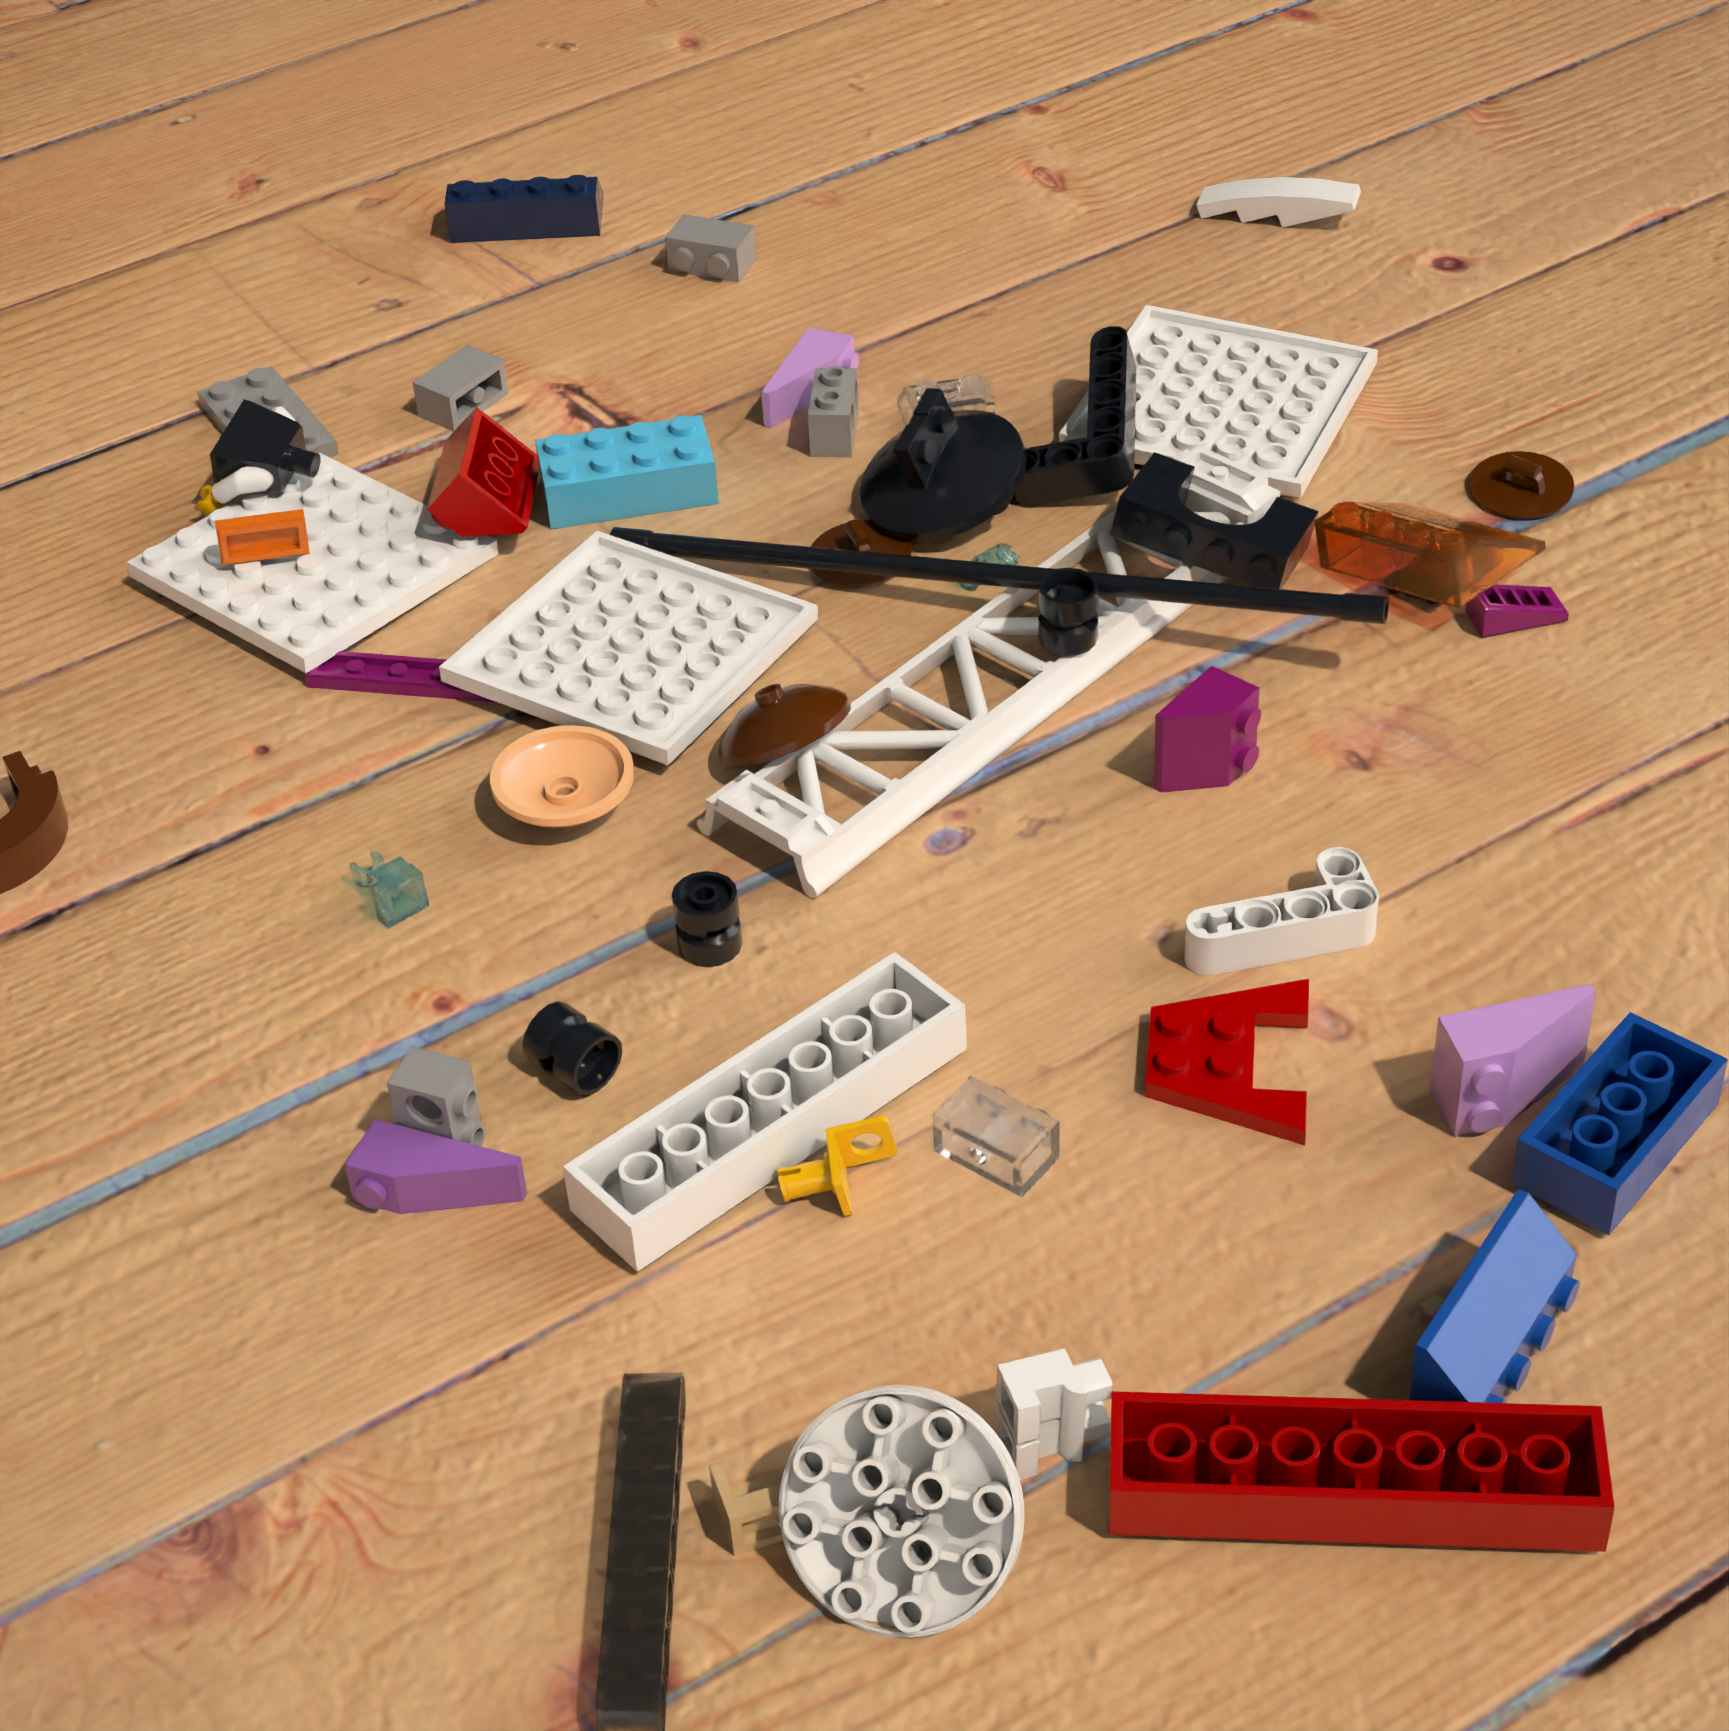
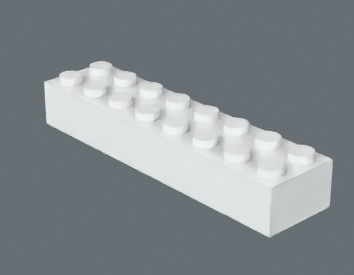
(764, 1110)

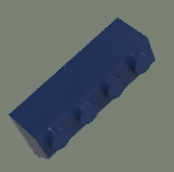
(524, 209)

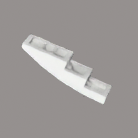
(1287, 197)

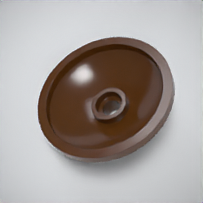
(781, 722)

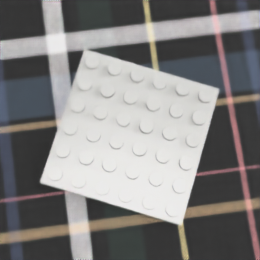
(1238, 392)
(365, 566)
(630, 645)

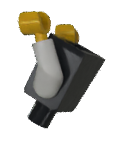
(256, 455)

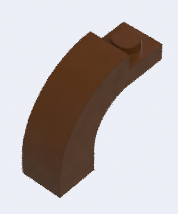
(35, 825)

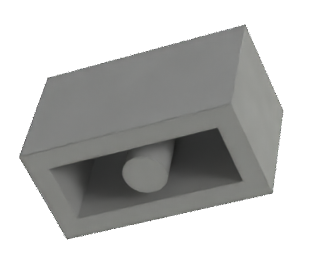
(711, 248)
(459, 385)

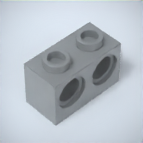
(833, 412)
(436, 1096)

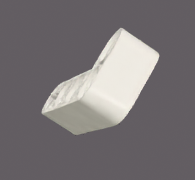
(1287, 925)

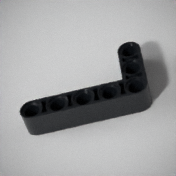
(1106, 456)

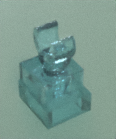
(395, 888)

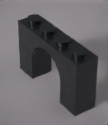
(1255, 554)

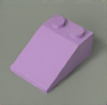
(1508, 1056)

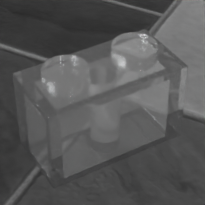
(996, 1135)

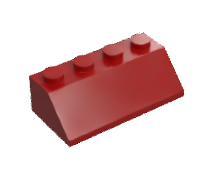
(484, 480)

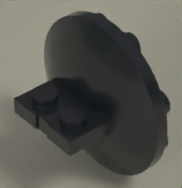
(943, 472)

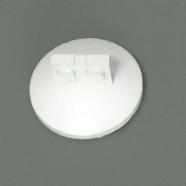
(901, 1510)

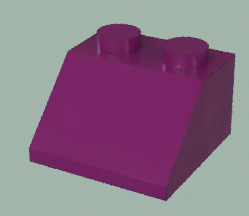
(1207, 733)

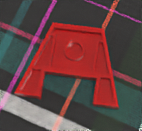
(1205, 1057)

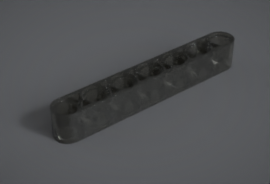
(642, 1555)

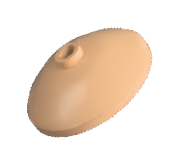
(562, 776)

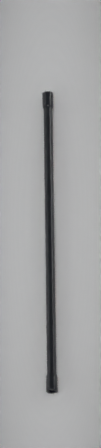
(1344, 606)

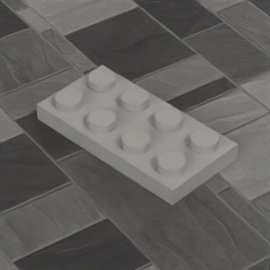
(269, 390)

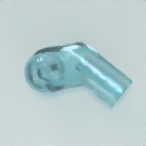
(997, 554)

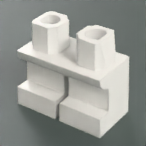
(1050, 1407)

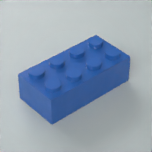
(1618, 1122)

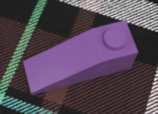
(428, 1172)

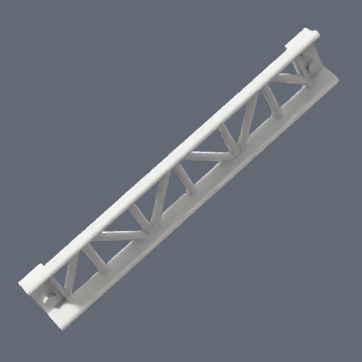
(830, 850)

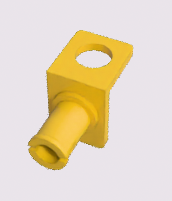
(831, 1171)

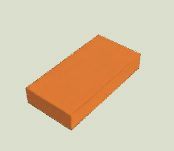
(262, 537)

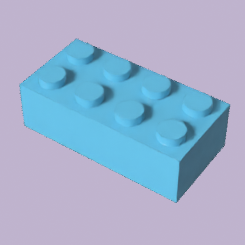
(626, 471)

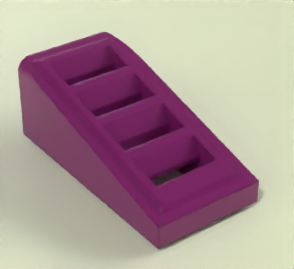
(1514, 608)

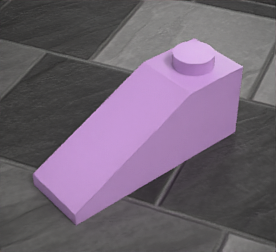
(792, 383)

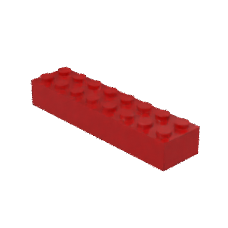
(1360, 1471)

